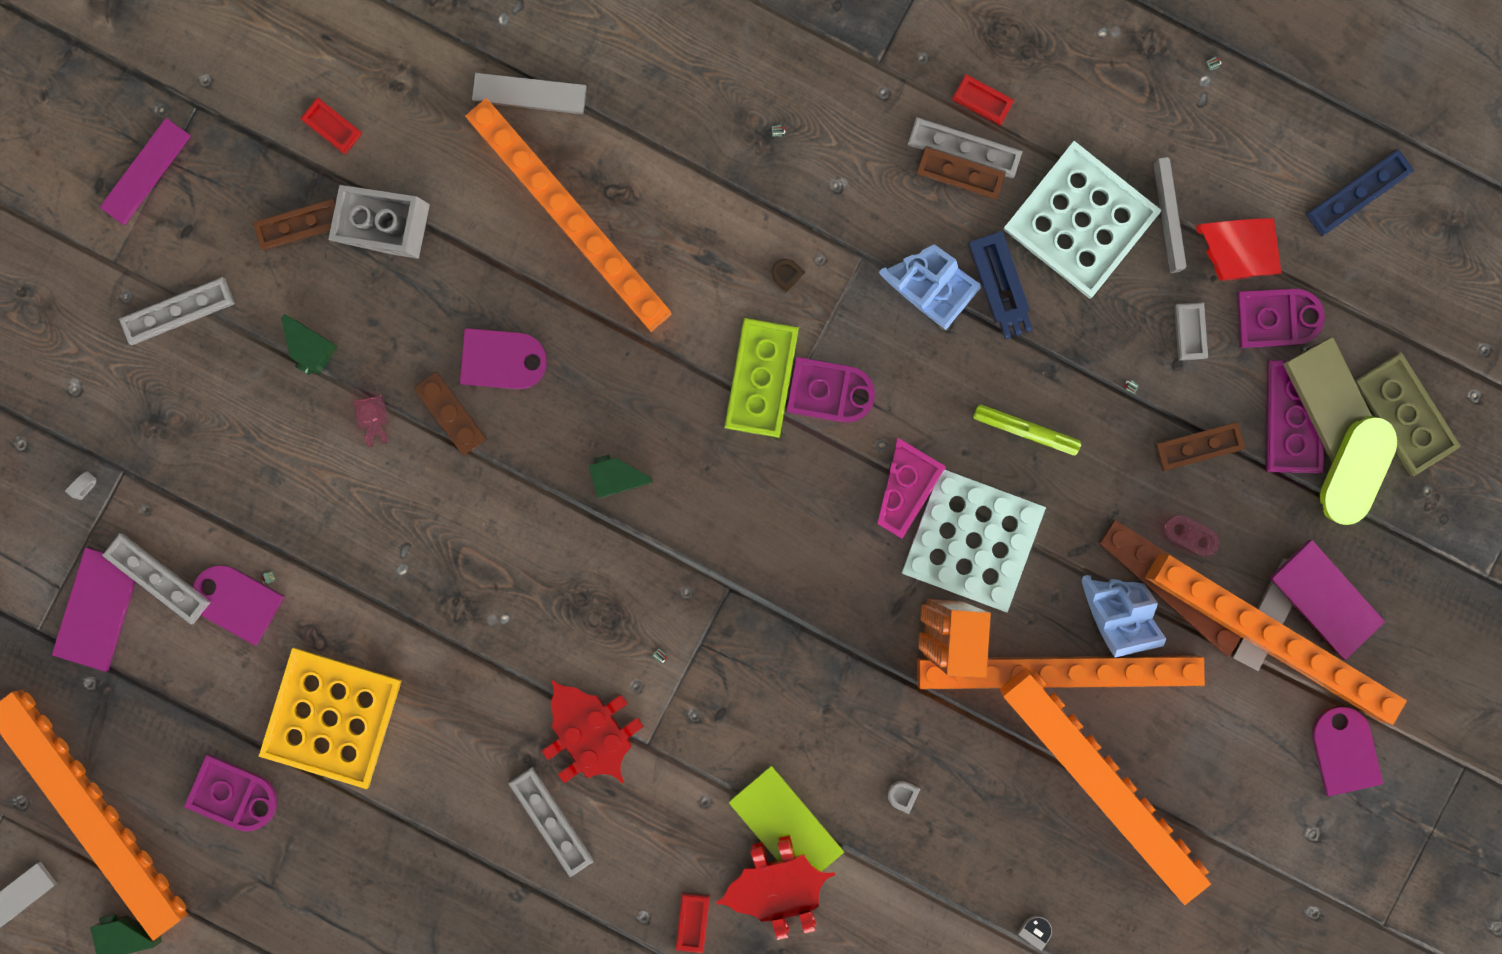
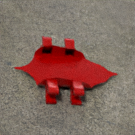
(589, 733)
(778, 888)

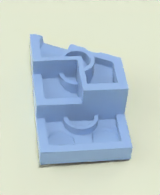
(933, 284)
(1124, 615)

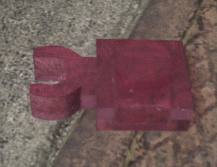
(371, 415)

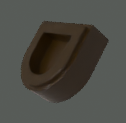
(786, 274)

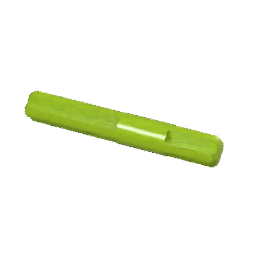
(1027, 429)

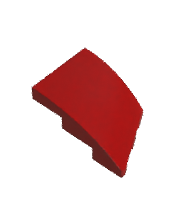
(1242, 248)

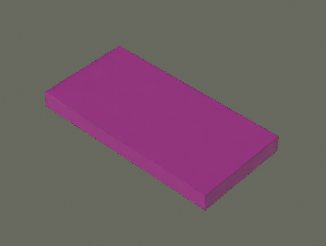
(1290, 435)
(1326, 599)
(94, 612)

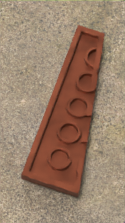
(1138, 556)

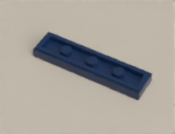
(1359, 192)

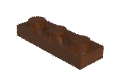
(961, 172)
(295, 225)
(450, 413)
(1200, 446)

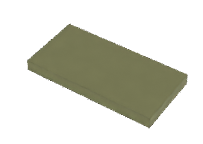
(1327, 392)
(1399, 397)

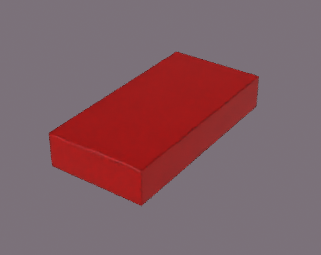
(982, 100)
(331, 125)
(692, 922)

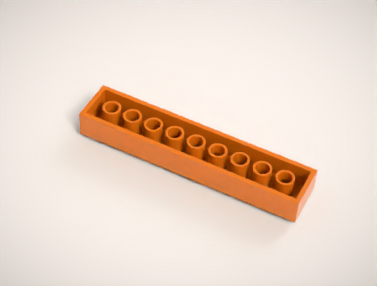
(955, 637)

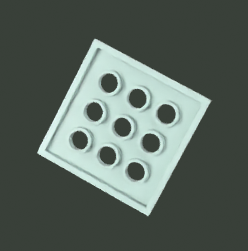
(1084, 239)
(981, 558)

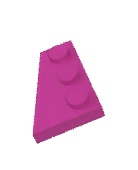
(908, 487)

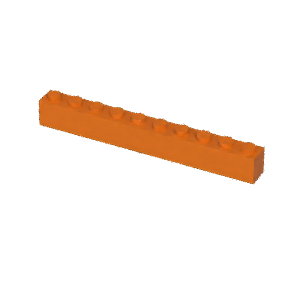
(568, 215)
(1275, 639)
(1075, 672)
(1105, 786)
(88, 815)

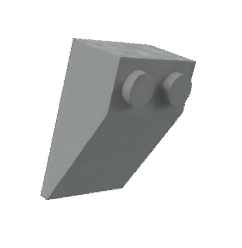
(379, 221)

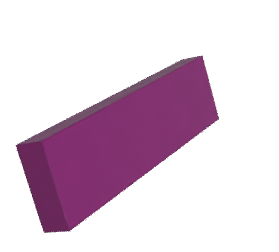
(145, 171)

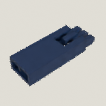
(996, 275)

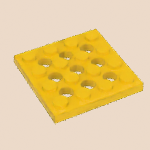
(305, 755)

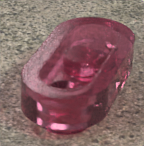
(1191, 535)

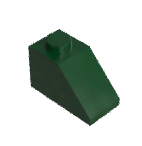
(306, 346)
(615, 476)
(121, 936)

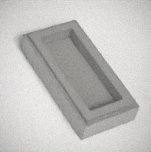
(1191, 331)

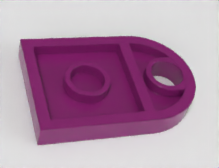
(1276, 318)
(499, 359)
(827, 389)
(239, 602)
(1345, 754)
(229, 795)

